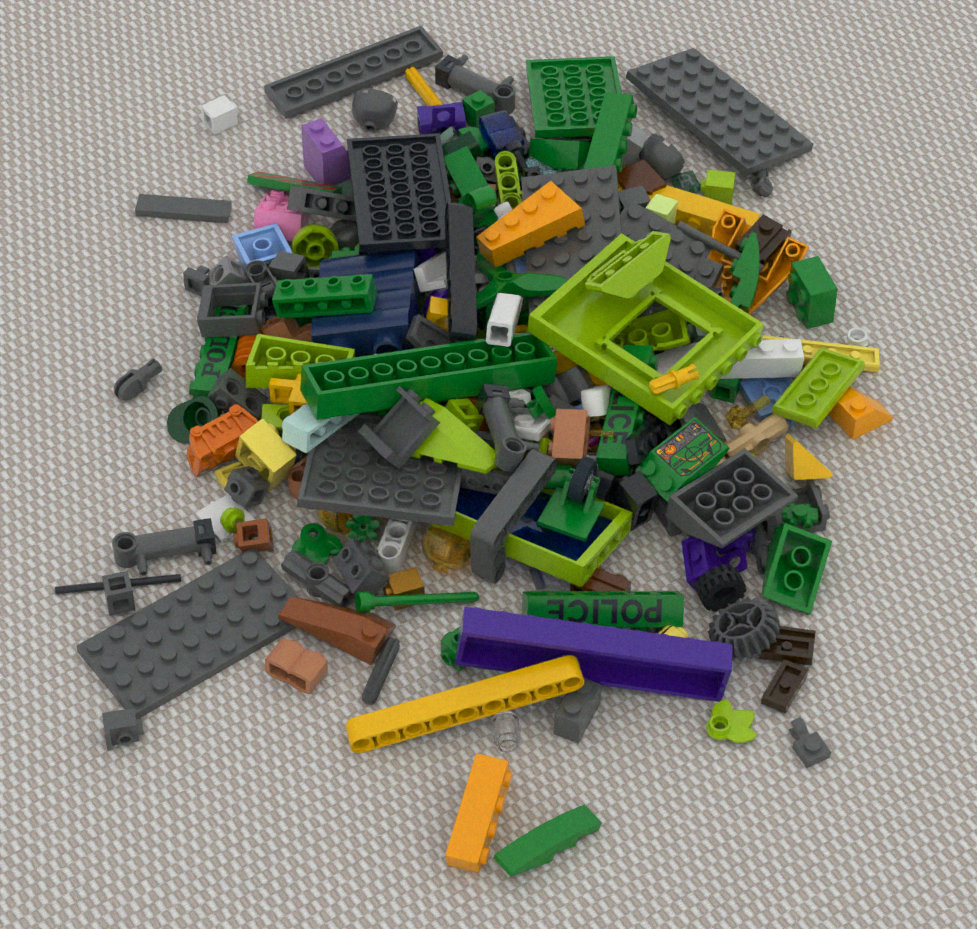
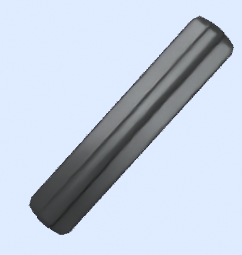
(380, 670)

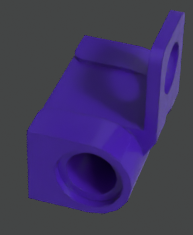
(440, 117)
(701, 556)

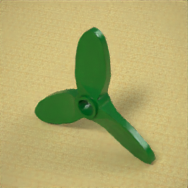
(516, 284)

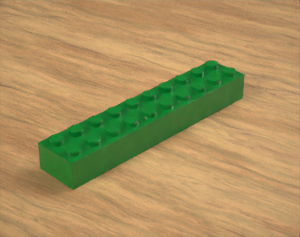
(431, 372)

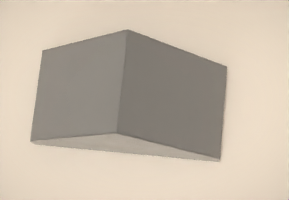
(635, 145)

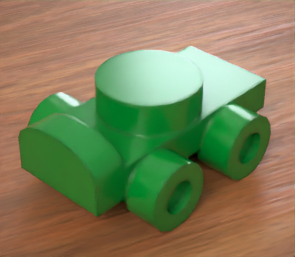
(800, 513)

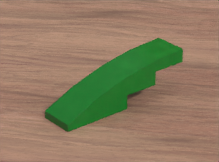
(544, 841)

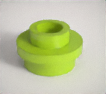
(230, 518)

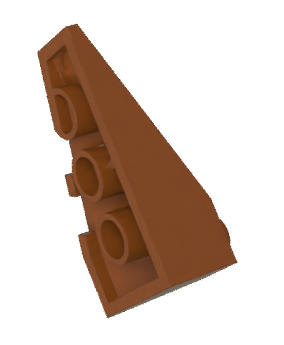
(339, 626)

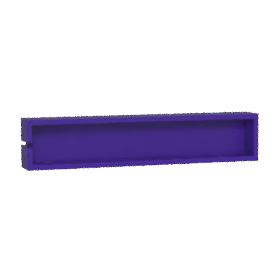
(604, 653)

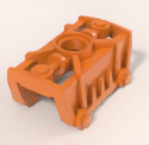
(217, 439)

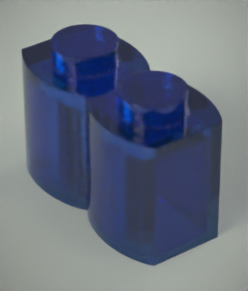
(499, 130)

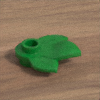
(317, 548)

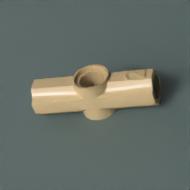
(757, 437)

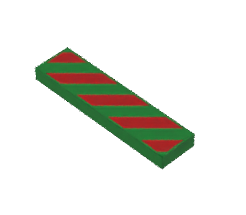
(284, 183)

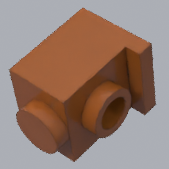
(250, 529)

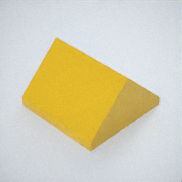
(801, 463)

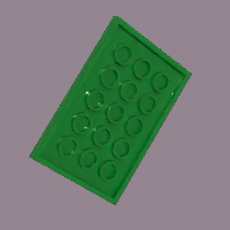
(569, 94)

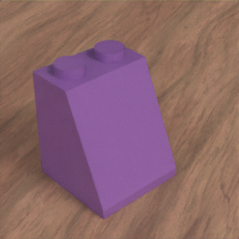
(324, 154)

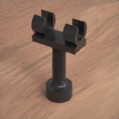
(518, 151)

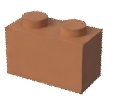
(570, 436)

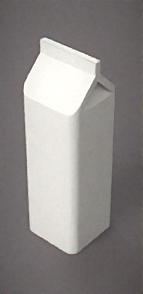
(503, 319)

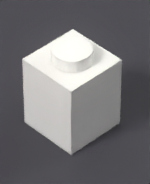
(219, 115)

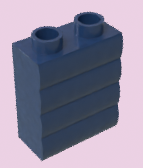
(394, 307)

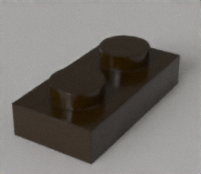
(784, 686)

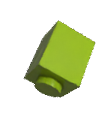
(719, 185)

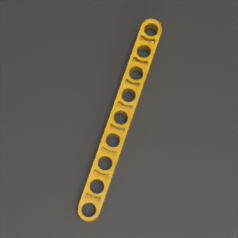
(464, 704)

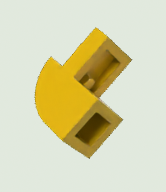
(287, 392)

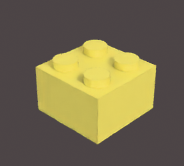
(266, 452)

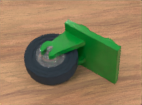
(569, 509)

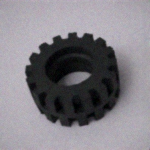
(720, 587)

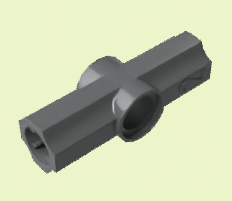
(317, 579)

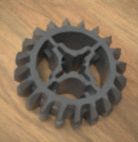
(747, 626)

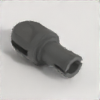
(136, 380)

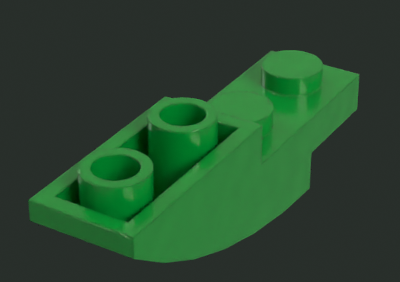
(745, 273)

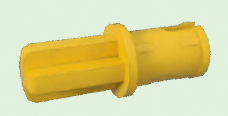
(673, 379)

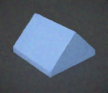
(260, 244)

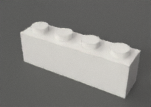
(770, 360)

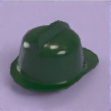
(190, 414)

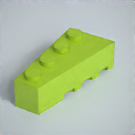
(284, 358)

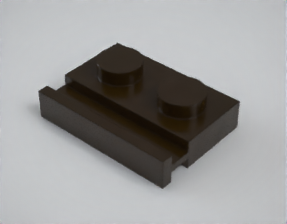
(769, 235)
(792, 645)

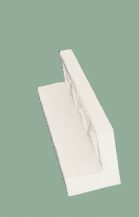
(432, 273)

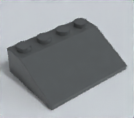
(729, 500)

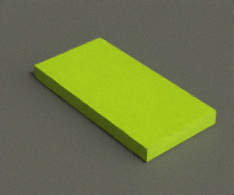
(818, 387)

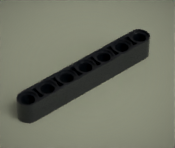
(460, 272)

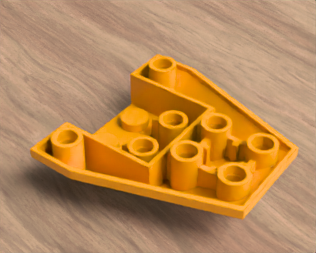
(729, 230)

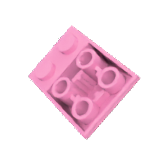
(274, 210)

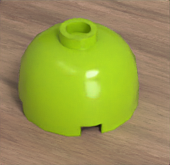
(314, 243)

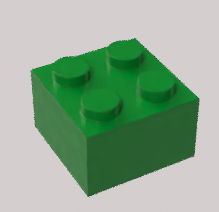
(812, 292)

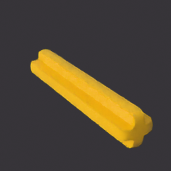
(422, 87)

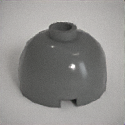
(374, 109)
(663, 159)

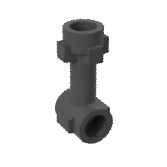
(761, 184)

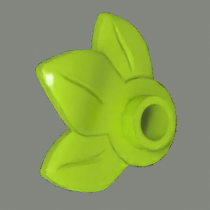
(734, 723)

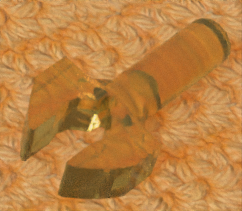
(738, 416)

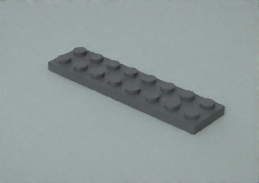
(353, 71)

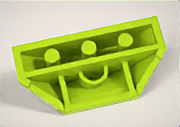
(632, 267)

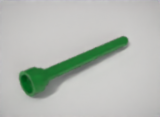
(365, 601)

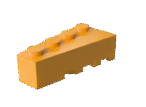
(529, 224)
(479, 813)

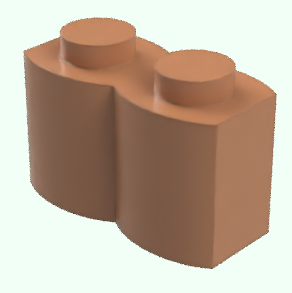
(296, 665)

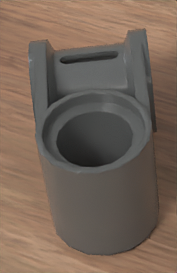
(259, 273)

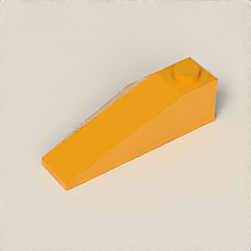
(859, 413)

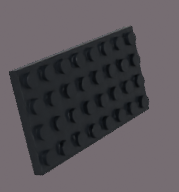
(399, 192)

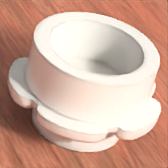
(856, 337)

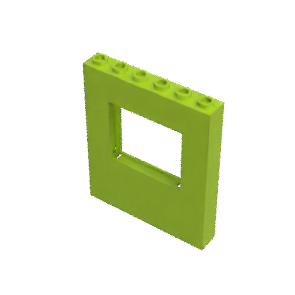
(585, 321)

